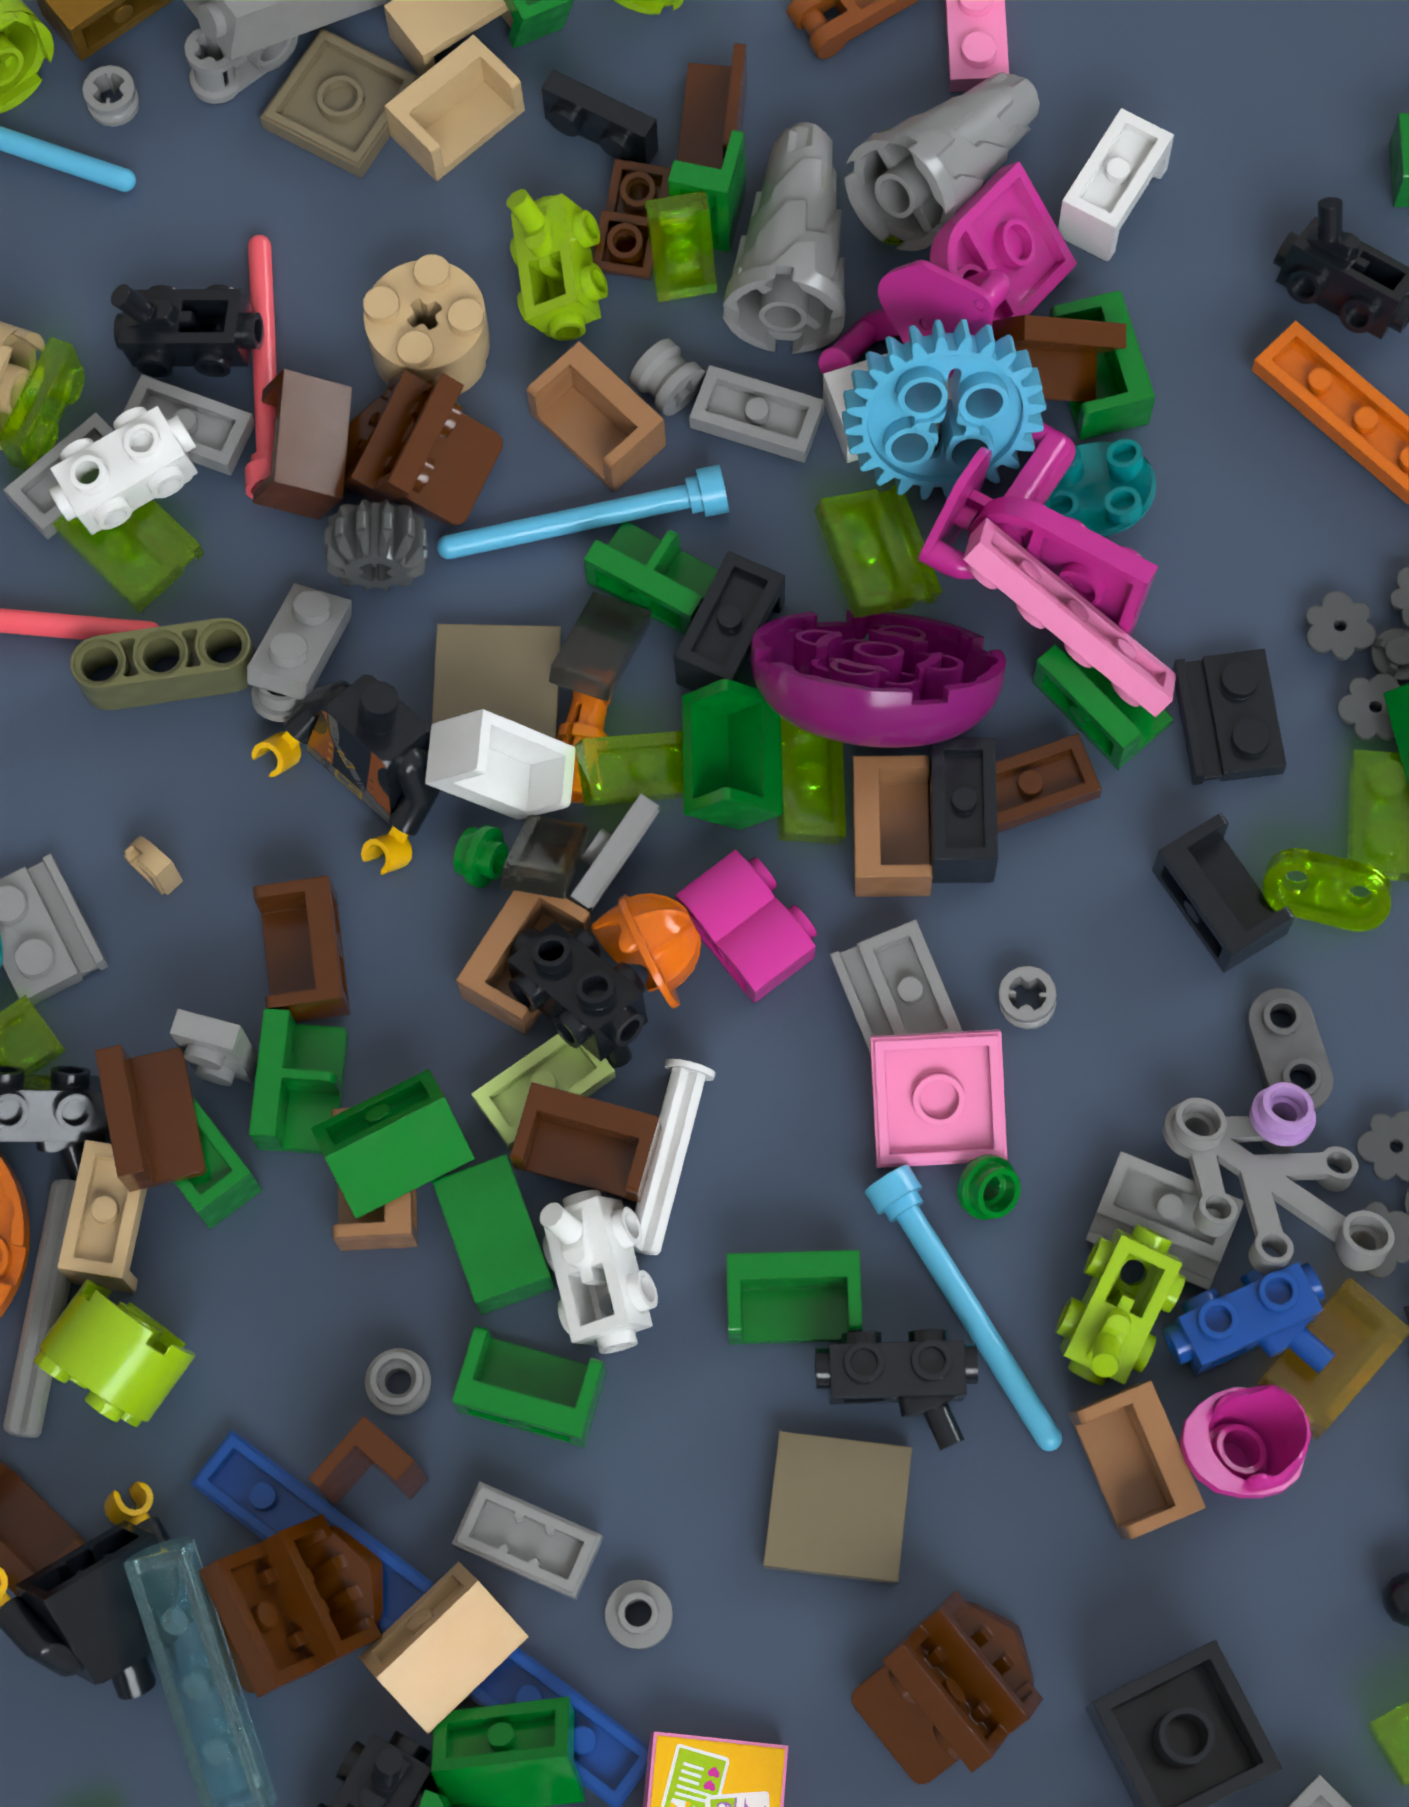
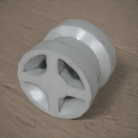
(667, 377)

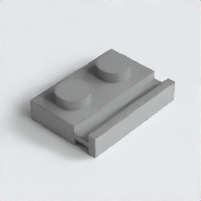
(44, 933)
(895, 985)
(1164, 1203)

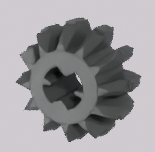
(376, 545)

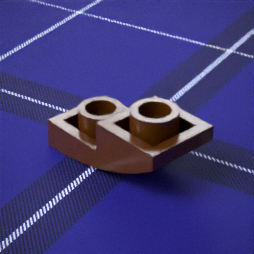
(623, 225)

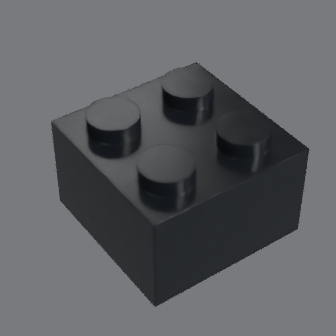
(1184, 1733)

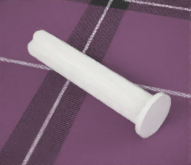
(665, 1170)

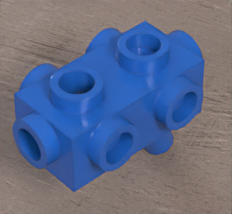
(1264, 1314)

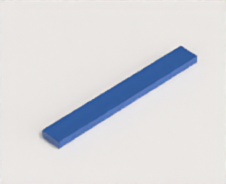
(271, 1500)

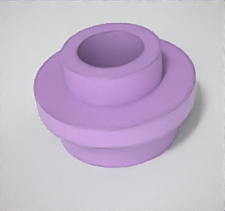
(1287, 1101)

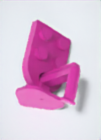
(984, 266)
(1099, 570)

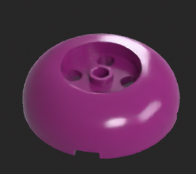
(898, 689)

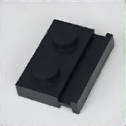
(1229, 717)

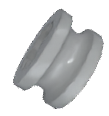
(111, 78)
(1029, 978)

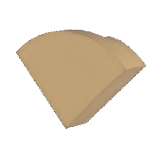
(152, 865)

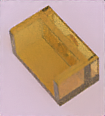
(1361, 1336)

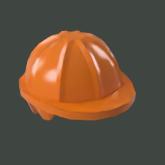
(653, 934)

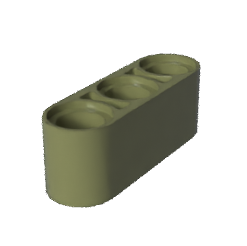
(139, 651)

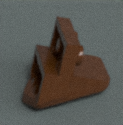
(420, 449)
(296, 1602)
(949, 1690)

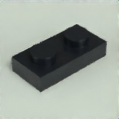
(599, 118)

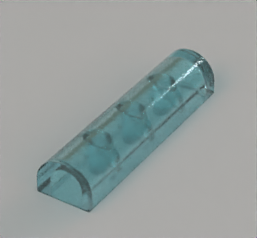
(199, 1676)

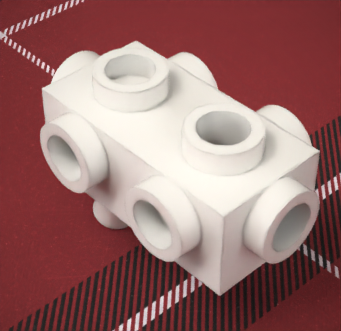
(124, 469)
(595, 1265)

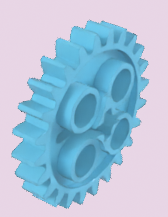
(905, 394)

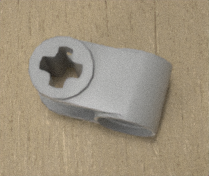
(207, 71)

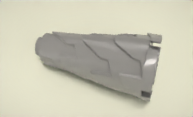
(935, 161)
(789, 262)

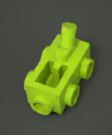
(556, 264)
(1113, 1322)

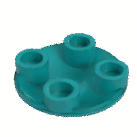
(1106, 486)

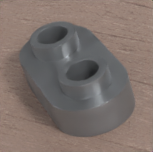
(1291, 1048)

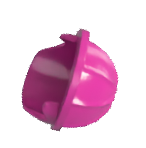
(1247, 1441)

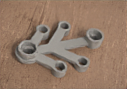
(1267, 1181)

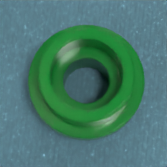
(480, 855)
(988, 1187)

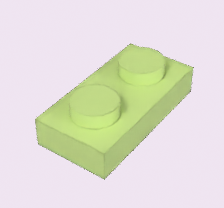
(550, 1065)

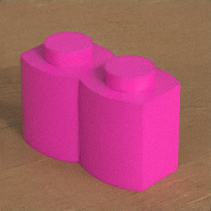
(747, 925)

